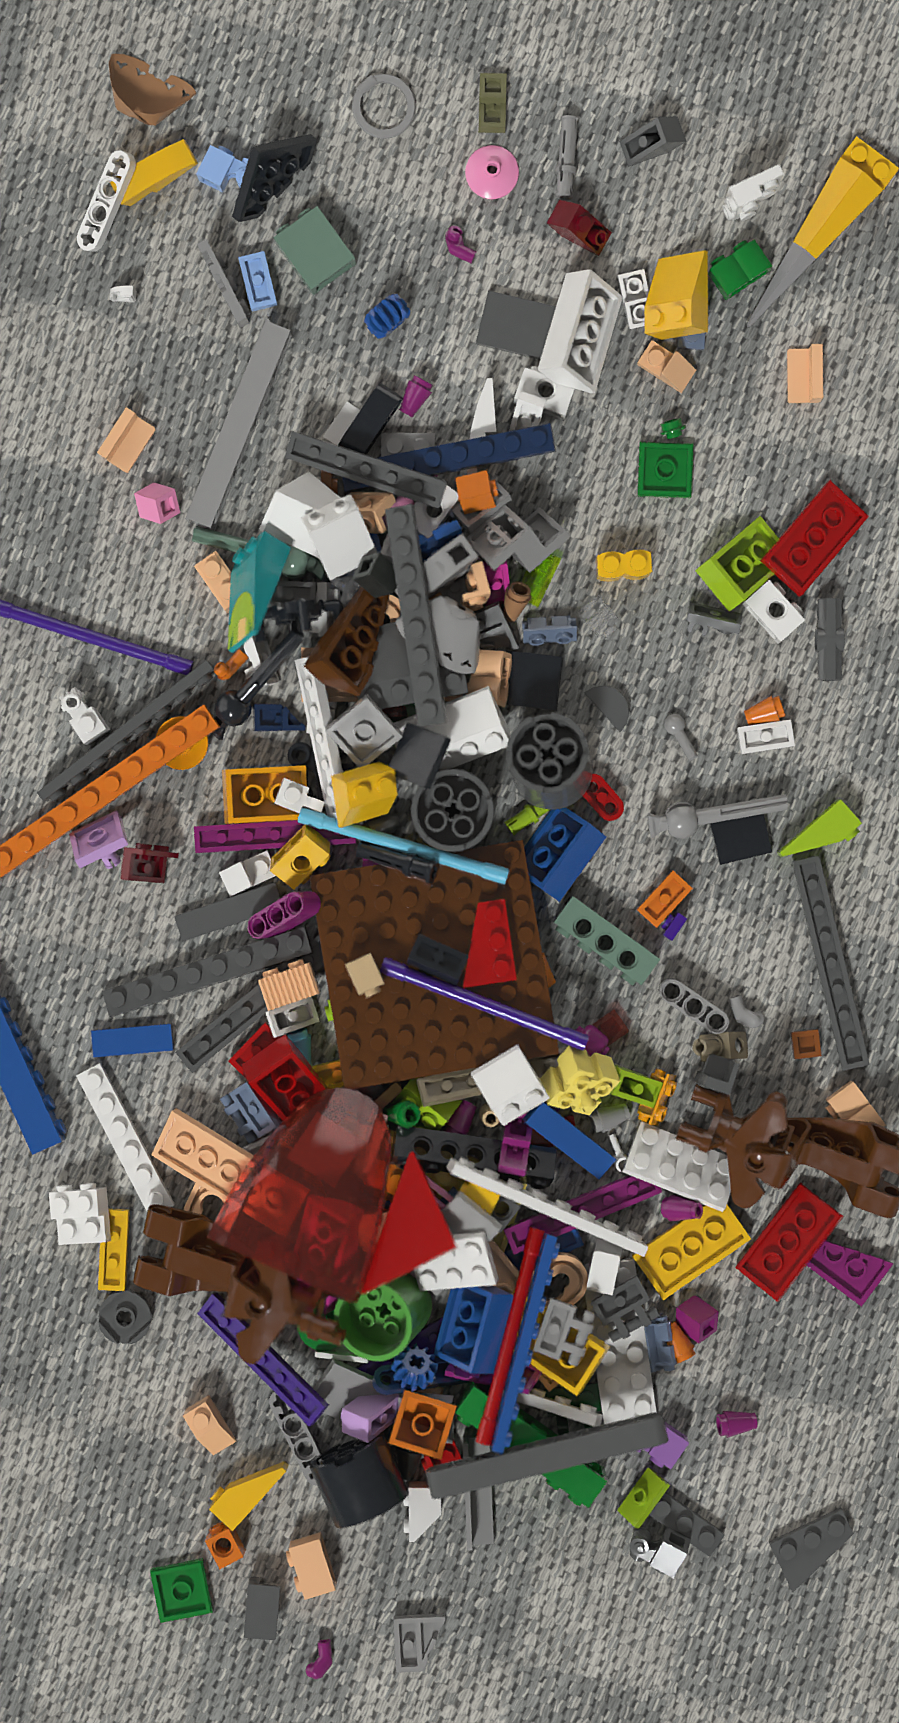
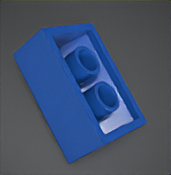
(560, 851)
(473, 1327)

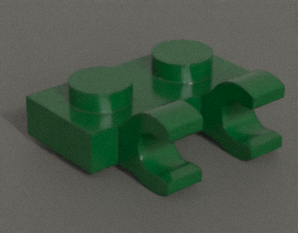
(588, 1396)

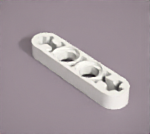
(110, 204)

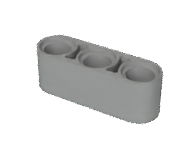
(702, 1015)

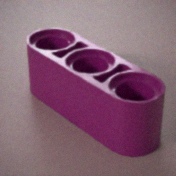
(284, 914)

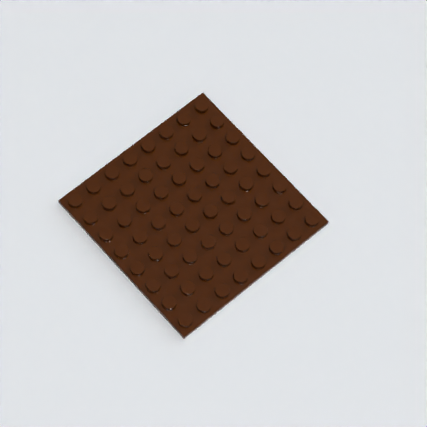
(406, 1027)

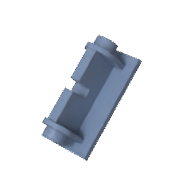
(561, 631)
(660, 1354)

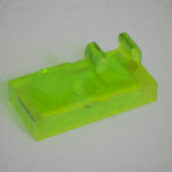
(540, 578)

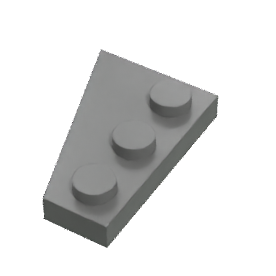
(226, 284)

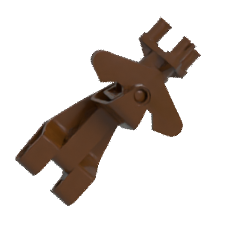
(758, 1143)
(253, 1288)

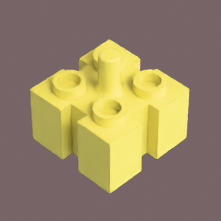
(580, 1080)

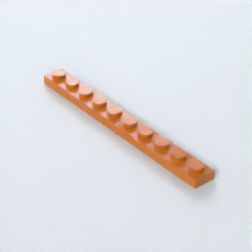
(106, 788)

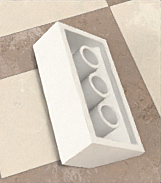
(580, 331)
(473, 726)

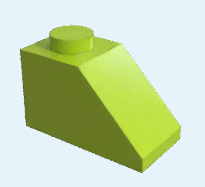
(637, 1087)

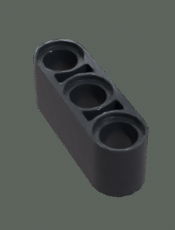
(371, 419)

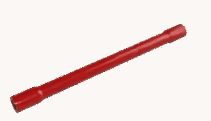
(489, 1418)

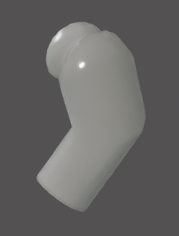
(743, 1015)

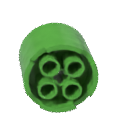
(384, 1318)

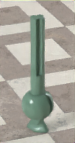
(296, 565)

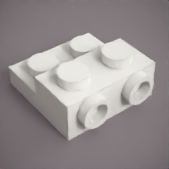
(745, 196)
(80, 1214)

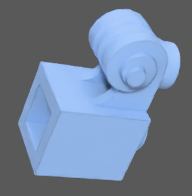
(219, 167)

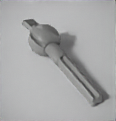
(683, 819)

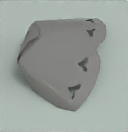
(454, 633)

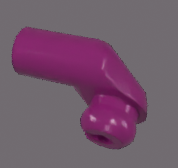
(456, 245)

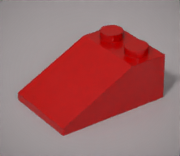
(282, 1076)

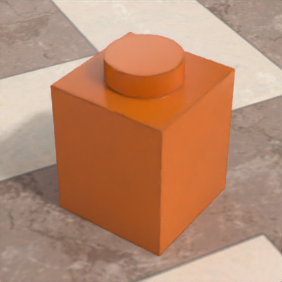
(476, 492)

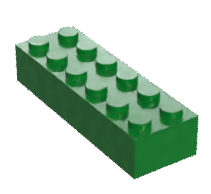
(580, 1481)

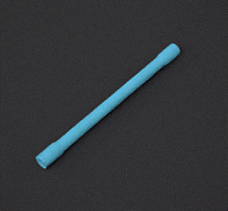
(485, 870)

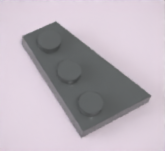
(810, 1545)

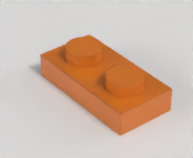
(664, 898)

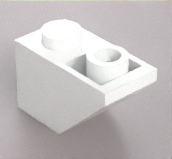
(422, 1509)

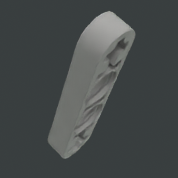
(294, 1438)

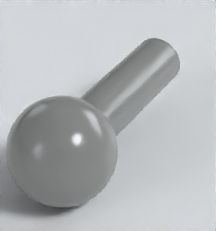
(675, 725)

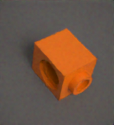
(221, 1555)

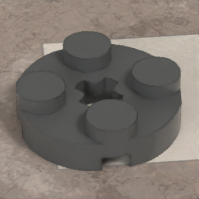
(140, 1315)

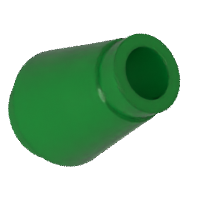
(403, 1113)

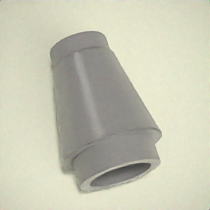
(607, 1117)

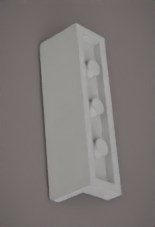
(478, 1502)

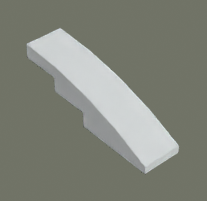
(484, 417)

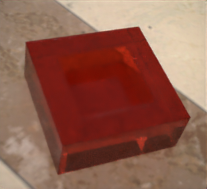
(611, 1026)

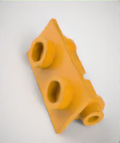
(659, 1112)

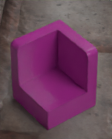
(697, 1318)

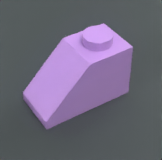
(369, 1415)

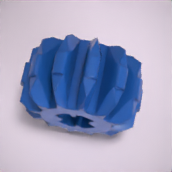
(387, 316)
(414, 1367)

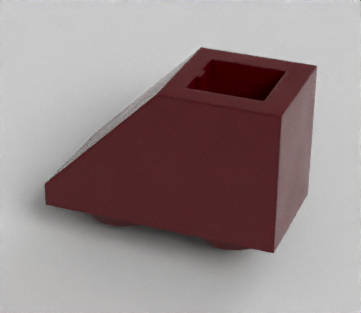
(579, 226)

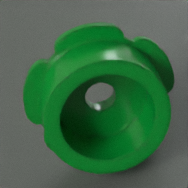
(672, 428)

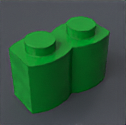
(739, 269)

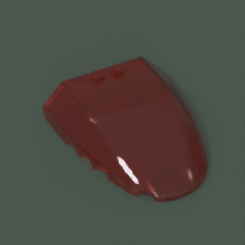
(314, 1194)

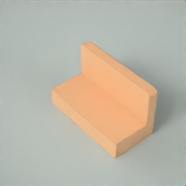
(805, 374)
(126, 440)

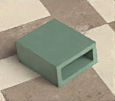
(314, 249)

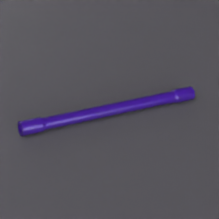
(169, 661)
(563, 1034)

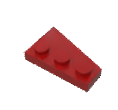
(490, 947)

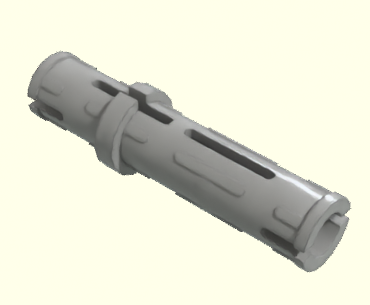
(566, 165)

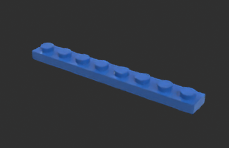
(522, 1355)

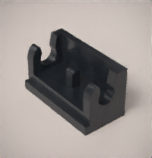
(437, 960)

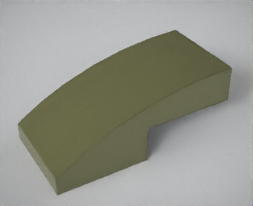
(492, 102)

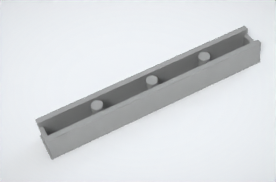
(239, 425)

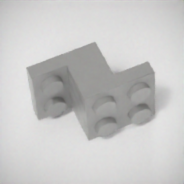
(525, 540)

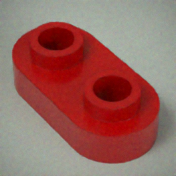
(601, 797)

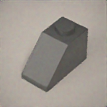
(653, 140)

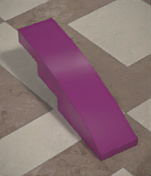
(515, 1147)

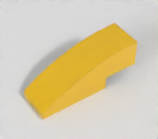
(158, 171)

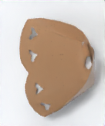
(145, 95)

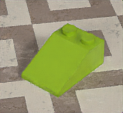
(736, 568)

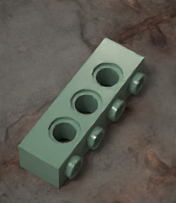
(643, 961)

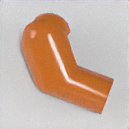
(227, 669)

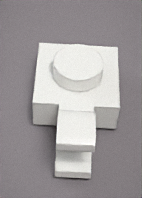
(294, 796)

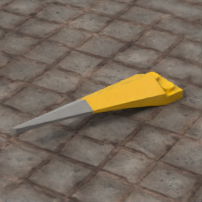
(849, 190)

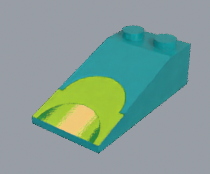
(252, 585)

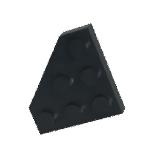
(270, 172)

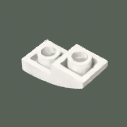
(635, 293)

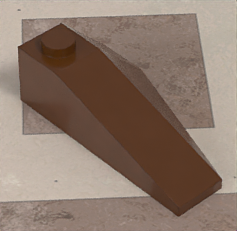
(347, 648)

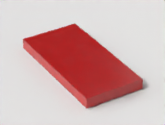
(814, 538)
(789, 1242)

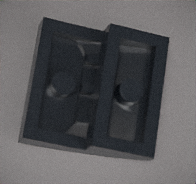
(534, 680)

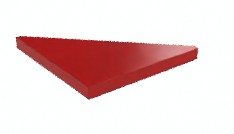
(412, 1231)

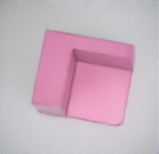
(157, 503)

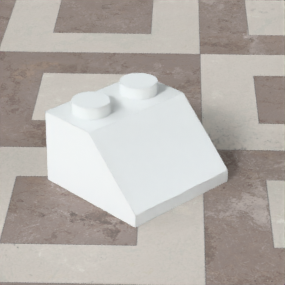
(510, 1085)

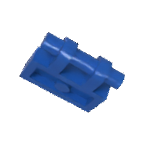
(441, 537)

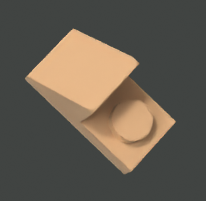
(666, 366)

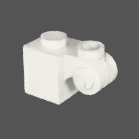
(86, 721)

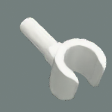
(618, 1151)

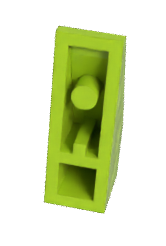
(828, 828)

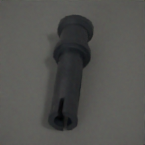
(408, 864)

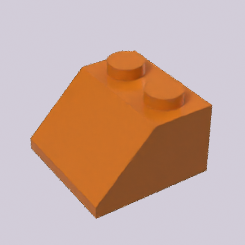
(422, 1424)

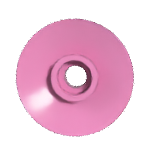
(492, 185)

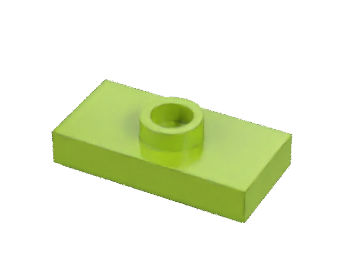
(643, 1497)

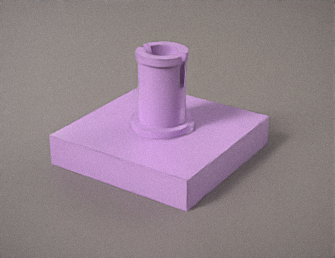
(99, 841)

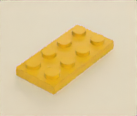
(690, 1249)

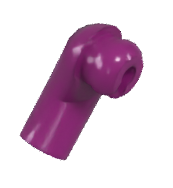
(318, 1668)

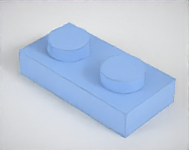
(257, 281)

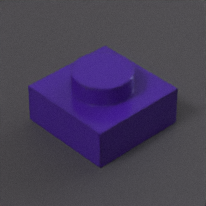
(672, 925)

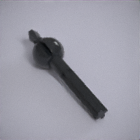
(234, 706)

